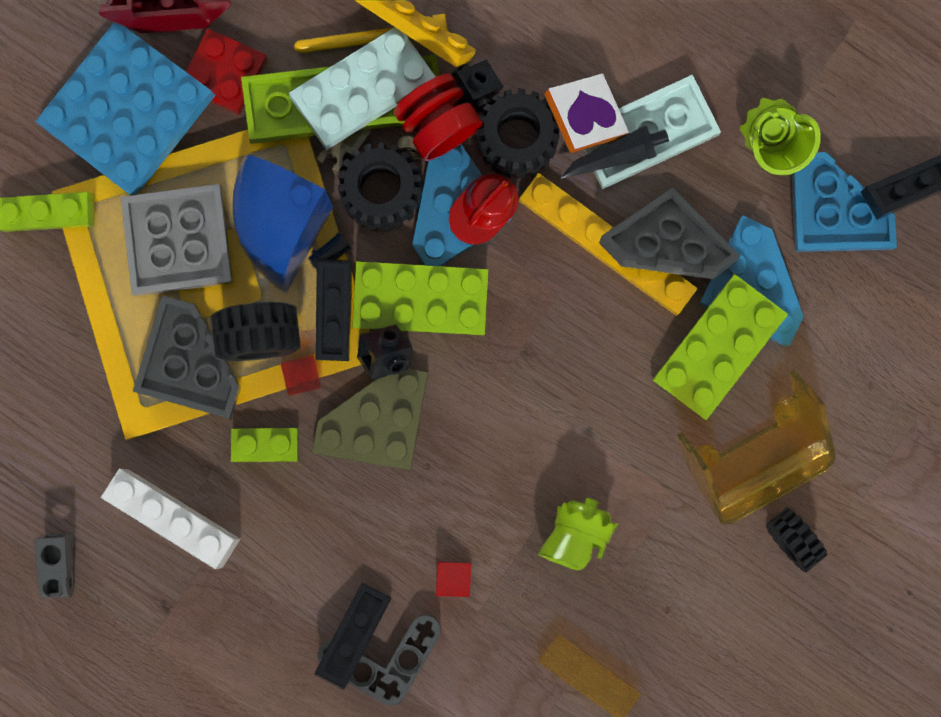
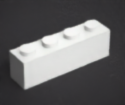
(170, 518)

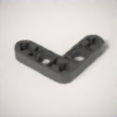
(394, 670)

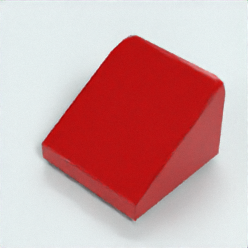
(453, 579)

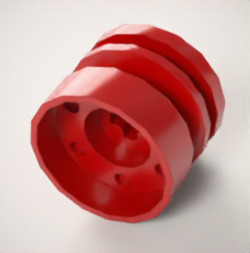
(434, 112)

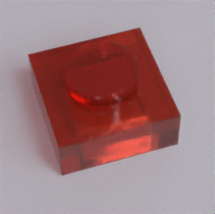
(301, 375)

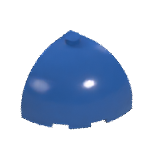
(277, 218)

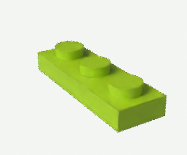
(47, 212)

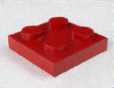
(221, 64)

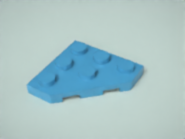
(444, 182)
(833, 212)
(762, 269)

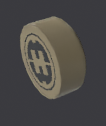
(405, 144)

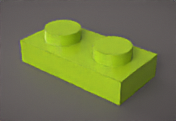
(265, 445)

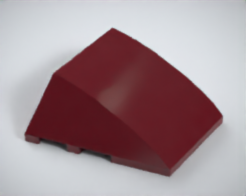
(163, 15)

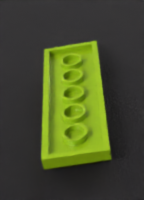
(275, 117)

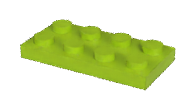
(420, 298)
(720, 346)

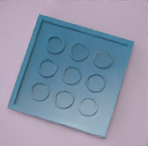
(125, 108)

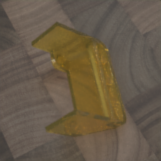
(767, 462)

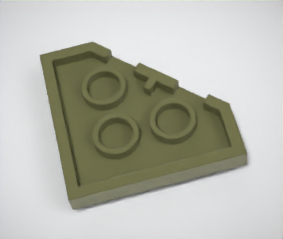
(376, 423)

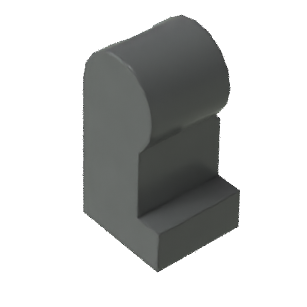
(55, 564)

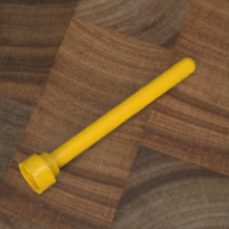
(349, 39)

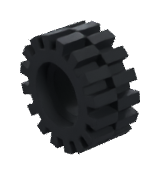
(796, 539)

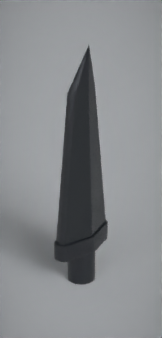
(627, 149)

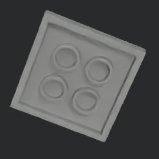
(176, 240)

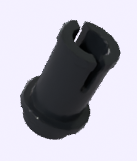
(331, 250)

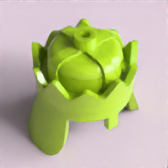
(781, 136)
(575, 534)

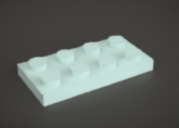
(361, 87)
(676, 109)

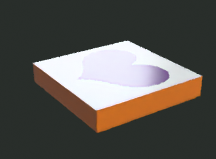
(586, 113)

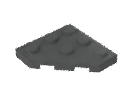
(670, 239)
(182, 362)

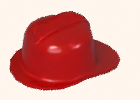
(483, 209)

